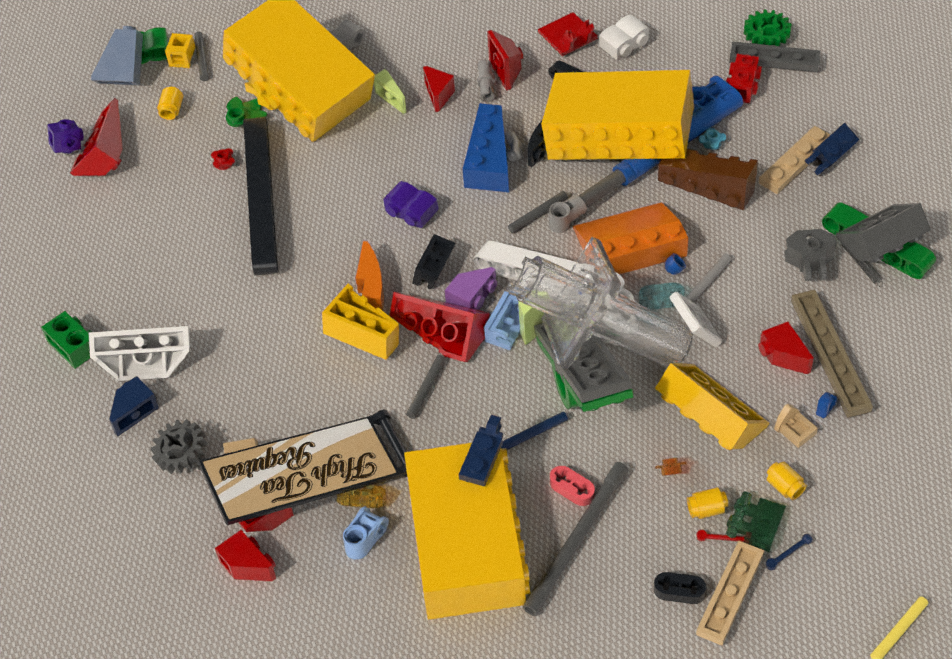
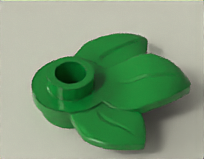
(242, 110)

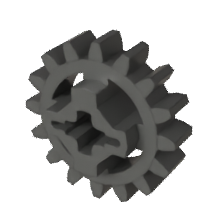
(179, 446)

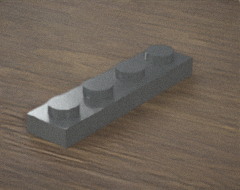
(778, 56)

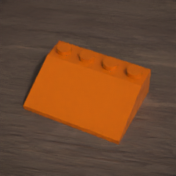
(637, 237)

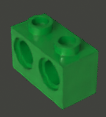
(68, 338)

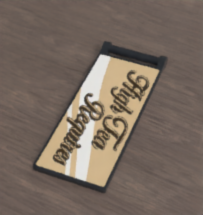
(303, 468)

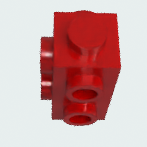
(744, 75)

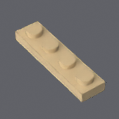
(792, 162)
(730, 593)

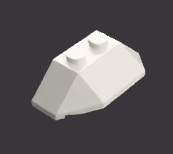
(140, 352)

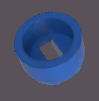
(674, 264)

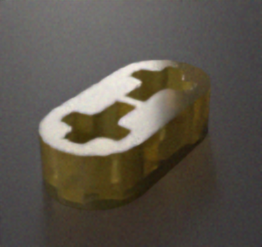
(370, 496)

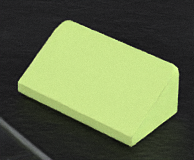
(528, 319)

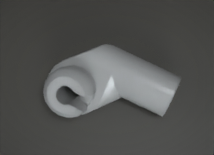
(516, 147)

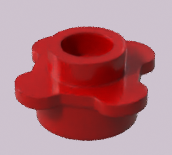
(223, 159)

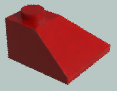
(504, 58)

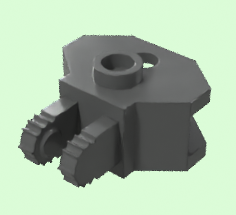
(810, 253)

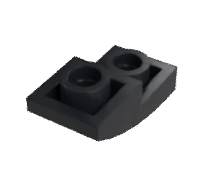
(536, 146)

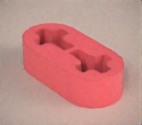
(570, 487)

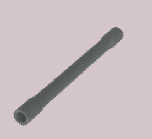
(541, 591)

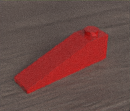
(103, 145)
(446, 326)

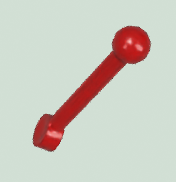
(702, 536)

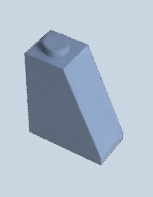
(121, 59)

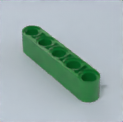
(911, 260)

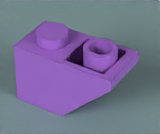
(471, 288)

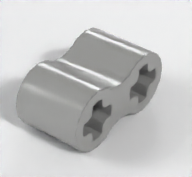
(349, 34)

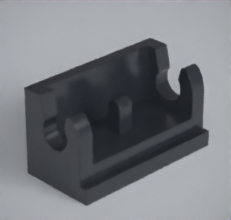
(433, 260)

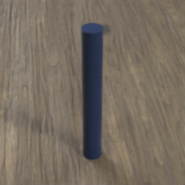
(534, 430)

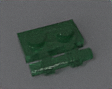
(763, 525)

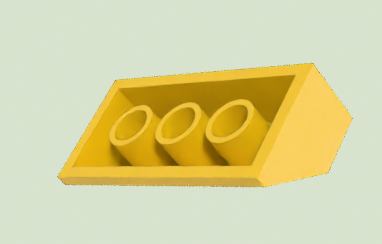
(710, 405)

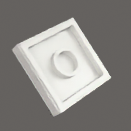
(696, 319)

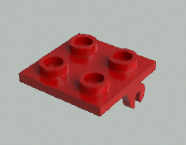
(568, 33)

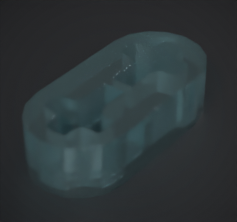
(660, 295)

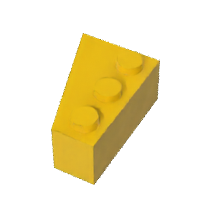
(360, 324)

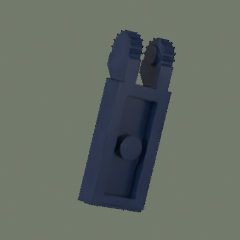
(833, 147)

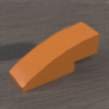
(369, 277)

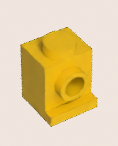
(180, 50)

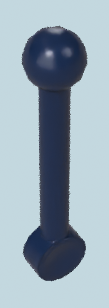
(771, 563)

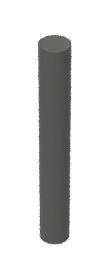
(201, 57)
(537, 212)
(426, 386)

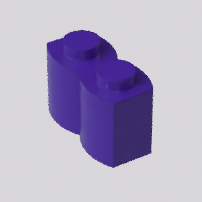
(410, 204)

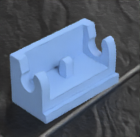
(503, 323)

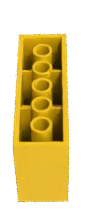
(297, 66)
(618, 115)
(465, 534)

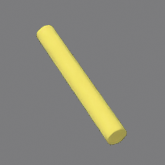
(900, 628)

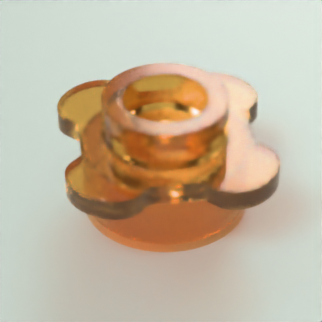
(671, 466)

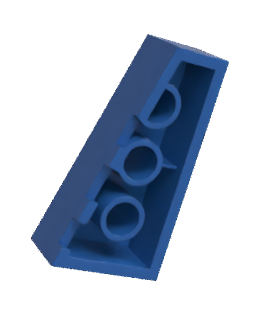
(486, 155)

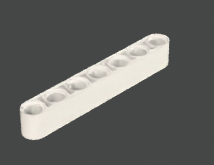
(508, 260)

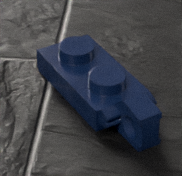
(483, 453)

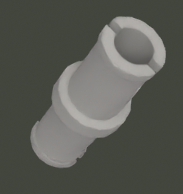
(485, 80)

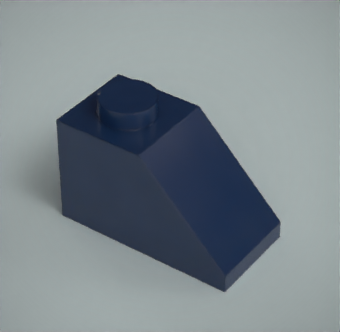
(131, 405)

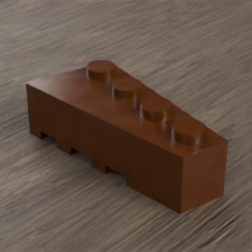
(712, 177)

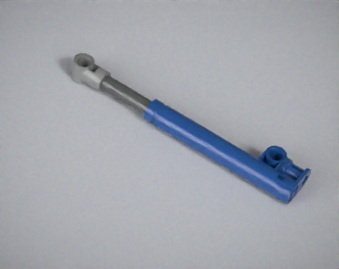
(711, 106)

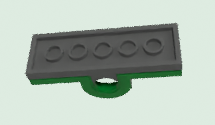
(592, 379)

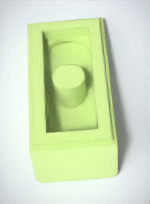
(389, 91)

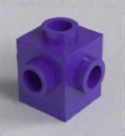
(65, 136)

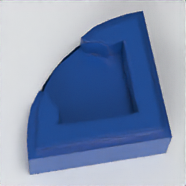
(825, 404)

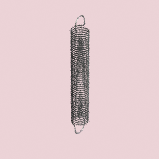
(865, 268)

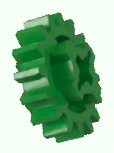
(769, 28)

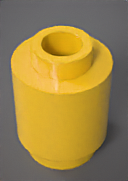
(170, 103)
(786, 480)
(707, 503)

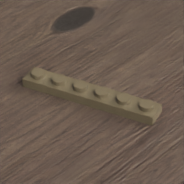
(831, 354)

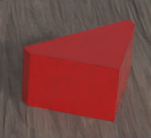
(439, 86)

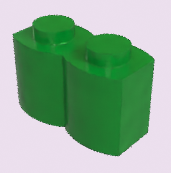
(154, 45)

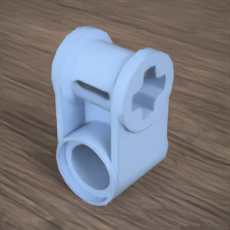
(364, 528)

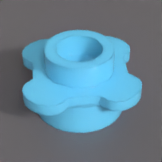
(712, 139)

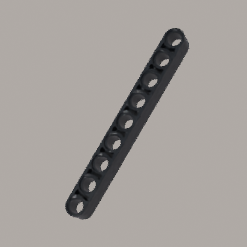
(260, 196)

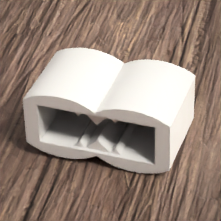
(624, 37)

